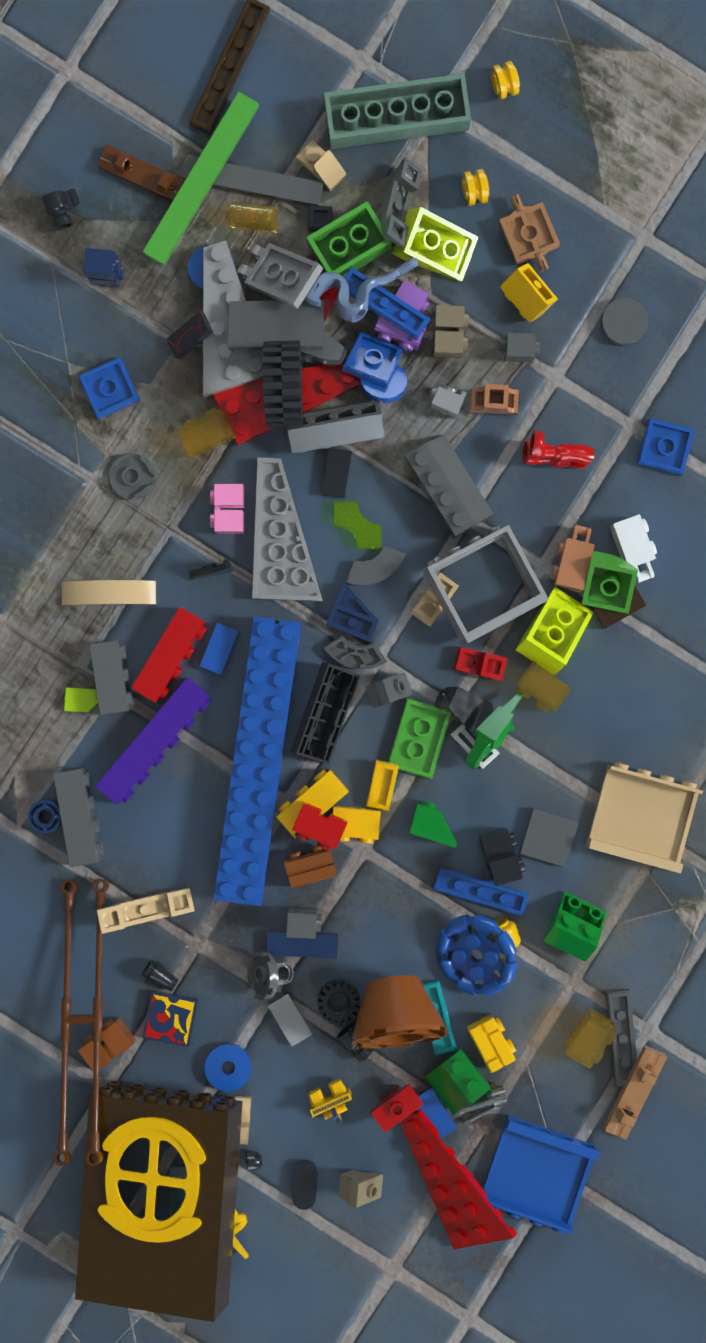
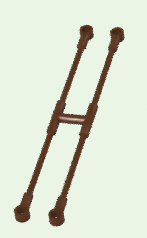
(68, 1020)

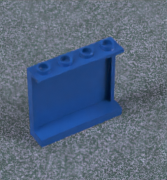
(539, 1174)

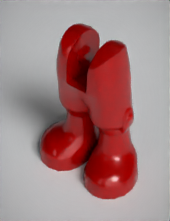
(563, 455)

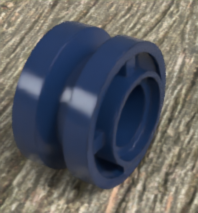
(35, 820)

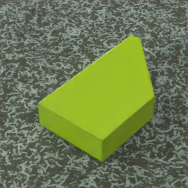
(80, 699)

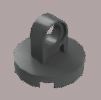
(263, 975)

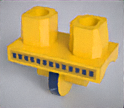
(339, 1095)

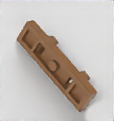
(635, 1092)

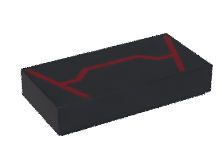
(189, 335)

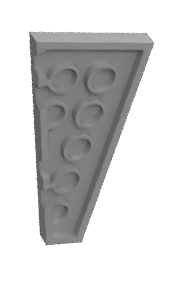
(221, 366)
(280, 552)

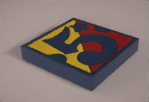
(170, 1018)

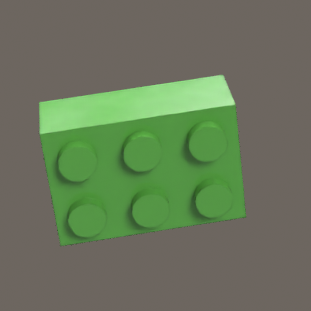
(349, 241)

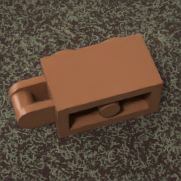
(573, 560)

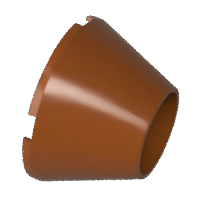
(396, 1014)

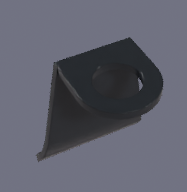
(465, 707)

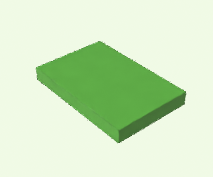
(419, 738)

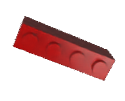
(169, 655)

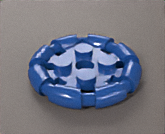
(475, 968)

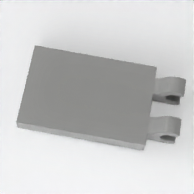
(280, 274)

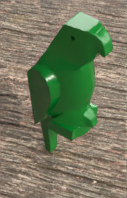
(492, 732)

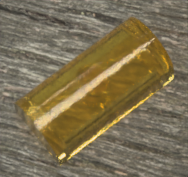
(253, 217)

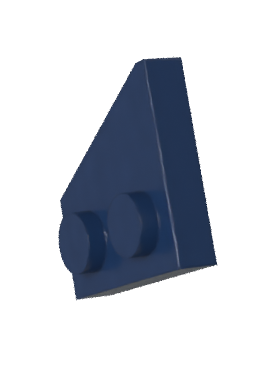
(352, 615)

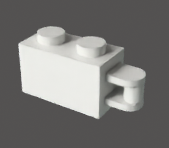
(634, 545)

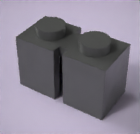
(303, 922)

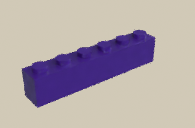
(153, 741)

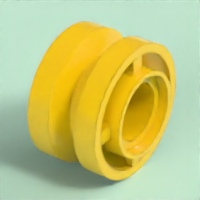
(505, 80)
(475, 187)

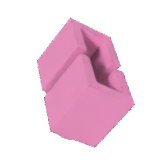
(227, 497)

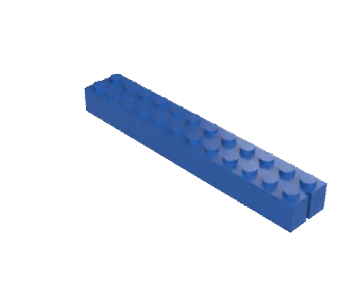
(257, 761)

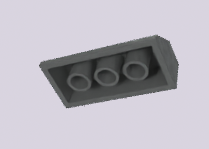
(448, 486)

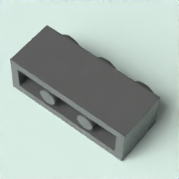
(111, 677)

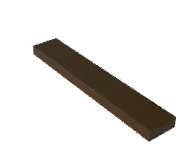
(229, 66)

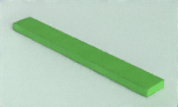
(201, 178)

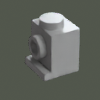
(446, 400)

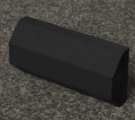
(325, 713)

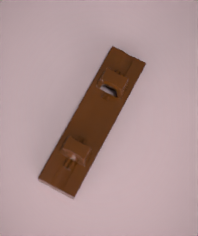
(140, 173)

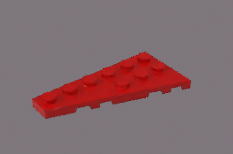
(246, 402)

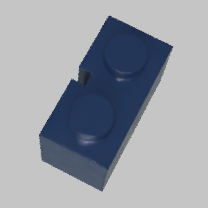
(103, 267)

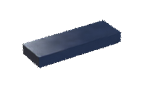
(322, 947)

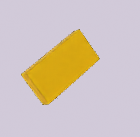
(382, 785)

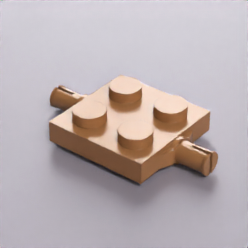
(529, 233)

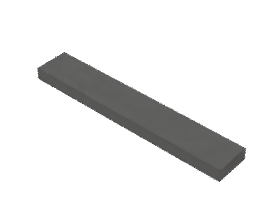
(263, 183)

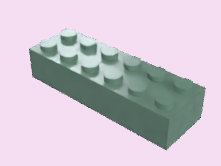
(397, 111)

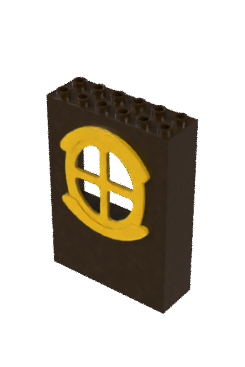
(172, 1263)

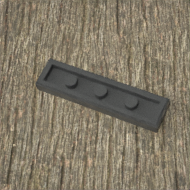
(623, 1047)

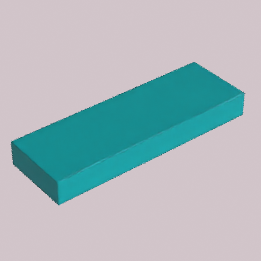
(447, 1043)

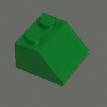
(457, 1081)

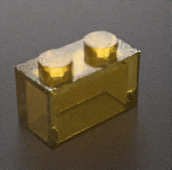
(206, 433)
(542, 687)
(590, 1038)

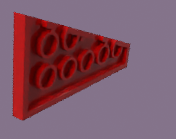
(454, 1190)

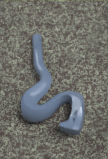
(355, 311)

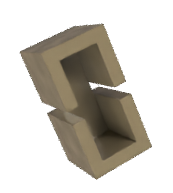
(448, 329)

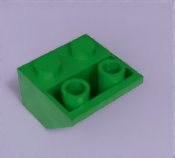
(575, 927)

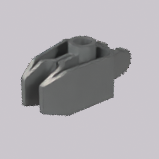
(331, 354)

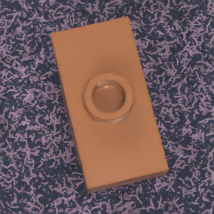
(494, 399)

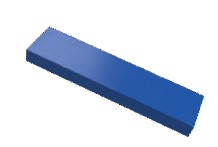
(389, 306)
(480, 891)

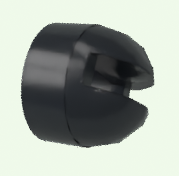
(253, 1161)

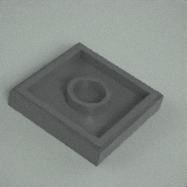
(549, 837)

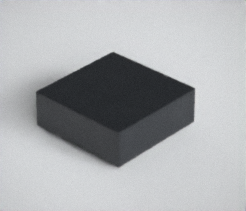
(319, 217)

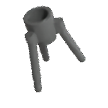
(494, 1099)

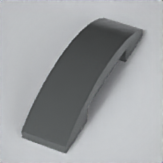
(397, 200)

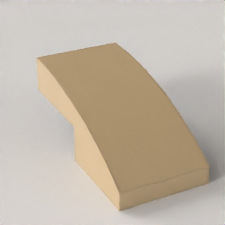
(429, 606)

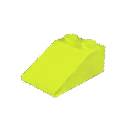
(436, 244)
(555, 631)

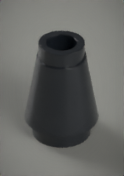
(158, 975)

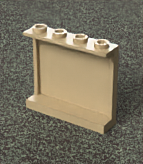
(643, 817)

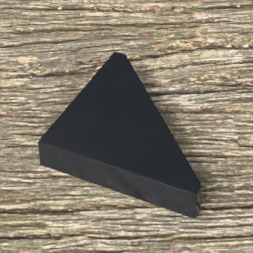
(211, 570)

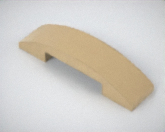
(109, 592)
(145, 910)

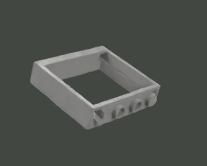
(522, 565)

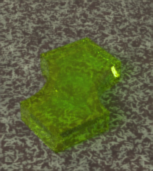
(349, 517)

